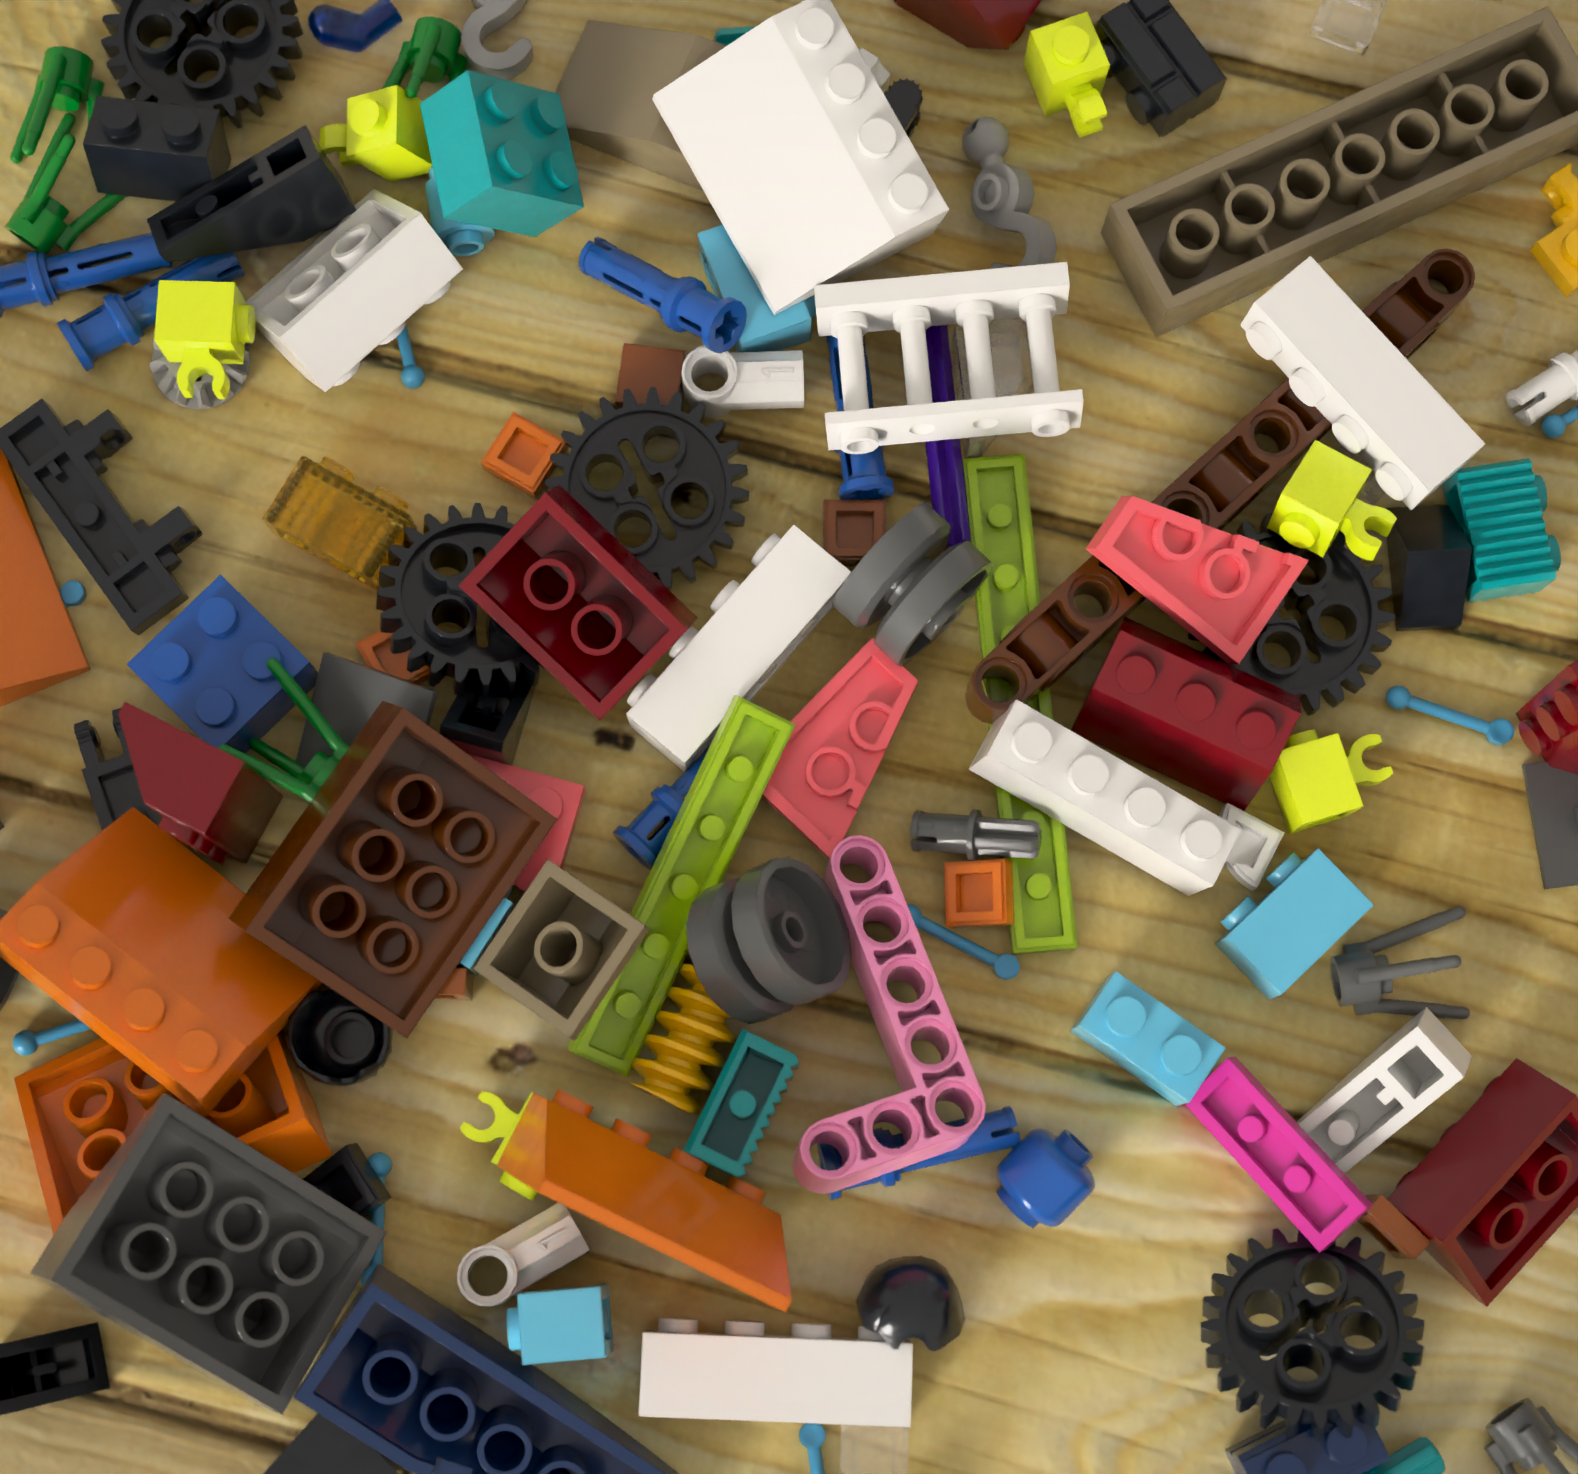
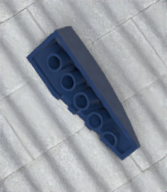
(453, 1397)

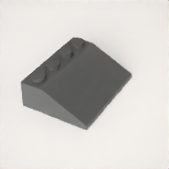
(211, 1254)

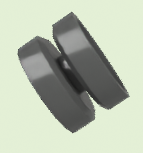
(912, 584)
(768, 940)

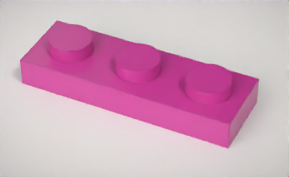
(1278, 1154)

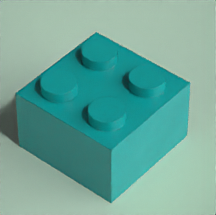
(501, 154)

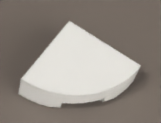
(1252, 848)

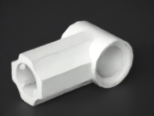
(751, 379)
(528, 1252)

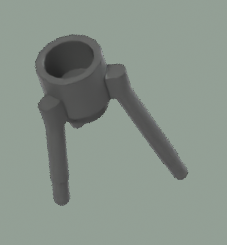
(1362, 977)
(1527, 1437)

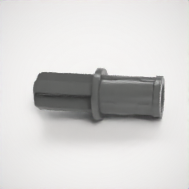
(975, 835)

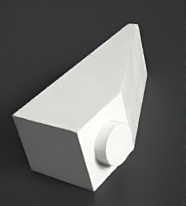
(1386, 1090)

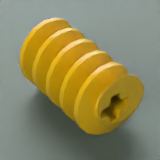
(685, 1047)

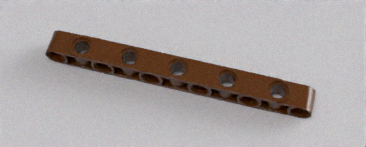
(1210, 490)

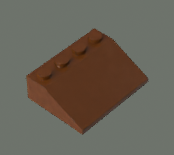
(393, 868)

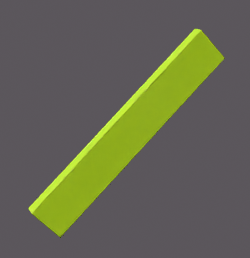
(687, 864)

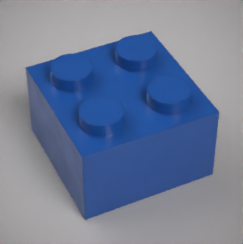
(215, 668)

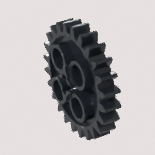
(199, 43)
(697, 466)
(1340, 591)
(420, 599)
(1349, 1378)

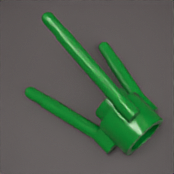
(429, 55)
(61, 85)
(39, 217)
(302, 780)

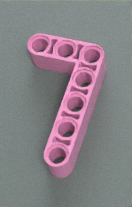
(898, 1026)

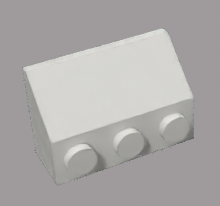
(353, 289)

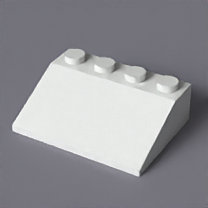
(801, 154)

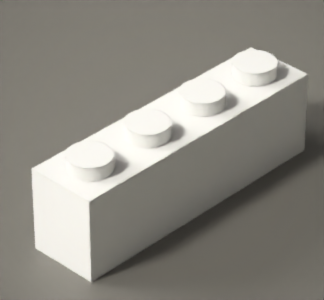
(1360, 384)
(739, 646)
(1105, 799)
(774, 1376)

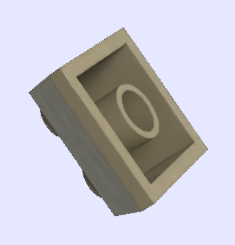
(561, 949)

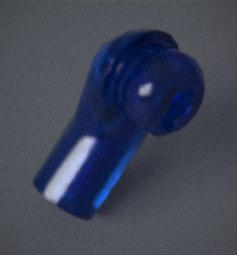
(352, 30)

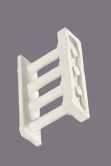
(958, 298)

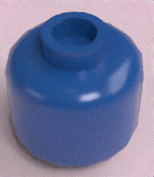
(1045, 1177)

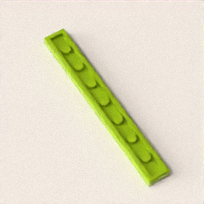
(1004, 534)

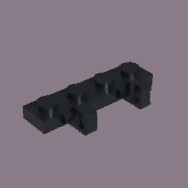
(122, 555)

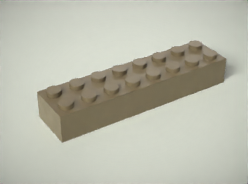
(1347, 172)

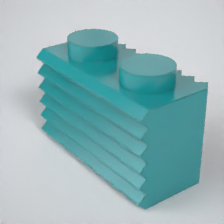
(1503, 521)
(741, 1104)

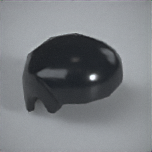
(337, 1039)
(911, 1300)

